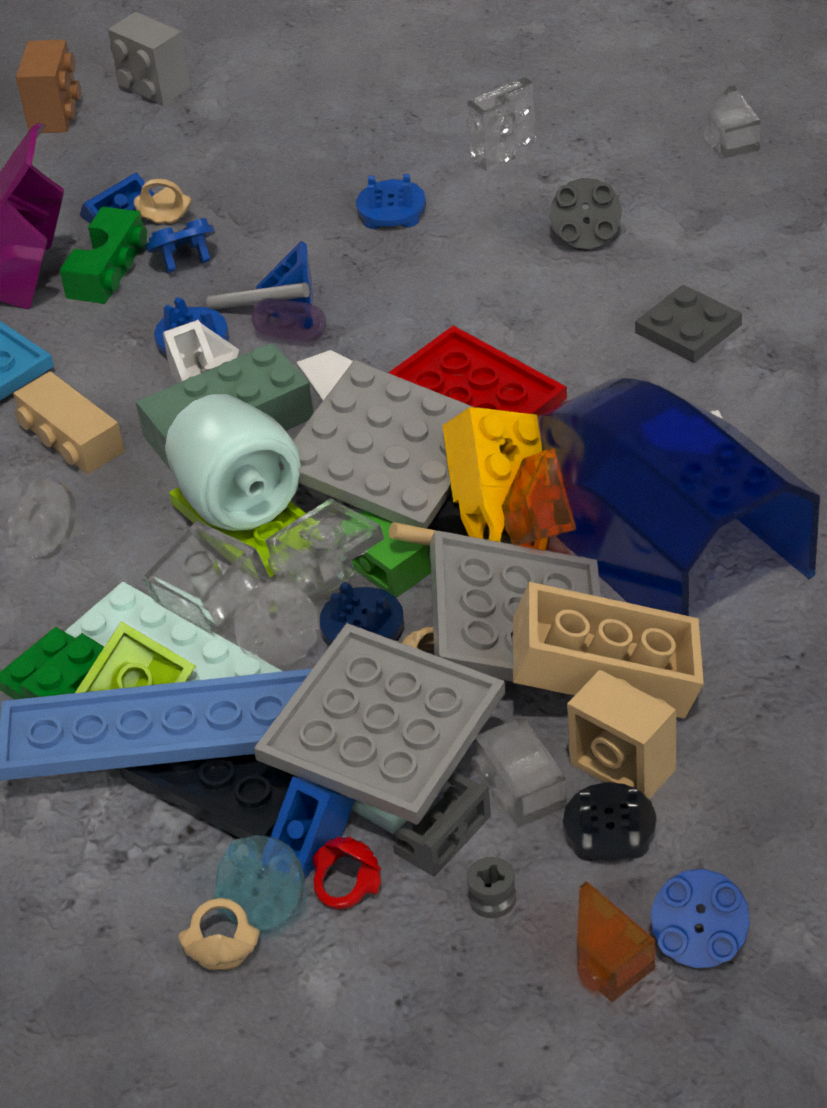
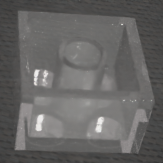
(205, 577)

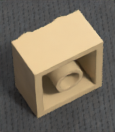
(622, 734)

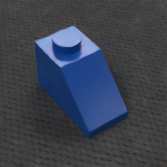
(310, 819)

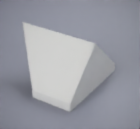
(195, 349)

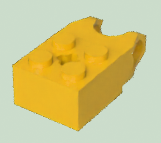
(482, 461)

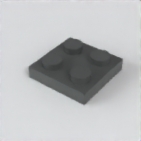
(688, 323)

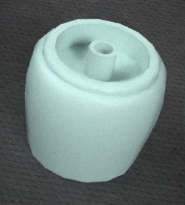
(229, 461)

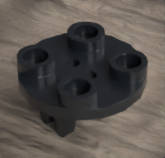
(588, 822)

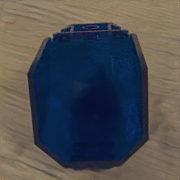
(659, 480)

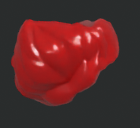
(368, 875)

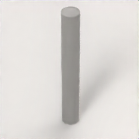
(254, 296)

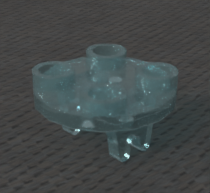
(279, 890)

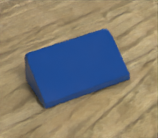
(118, 196)

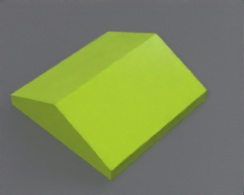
(134, 661)

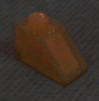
(537, 501)
(610, 946)

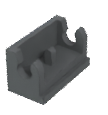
(446, 826)

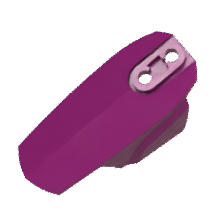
(27, 221)

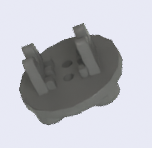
(568, 214)

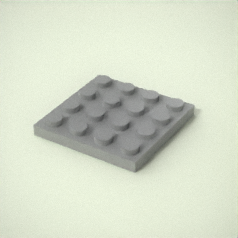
(379, 446)
(479, 590)
(381, 722)

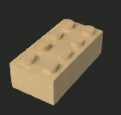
(572, 635)

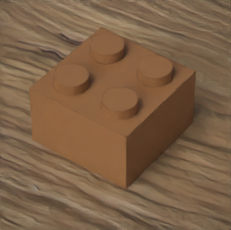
(48, 85)

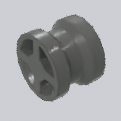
(493, 900)

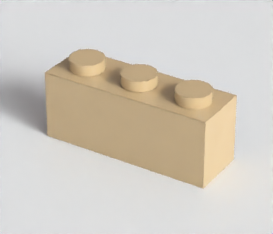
(68, 422)

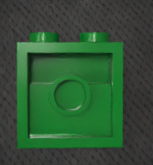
(50, 666)

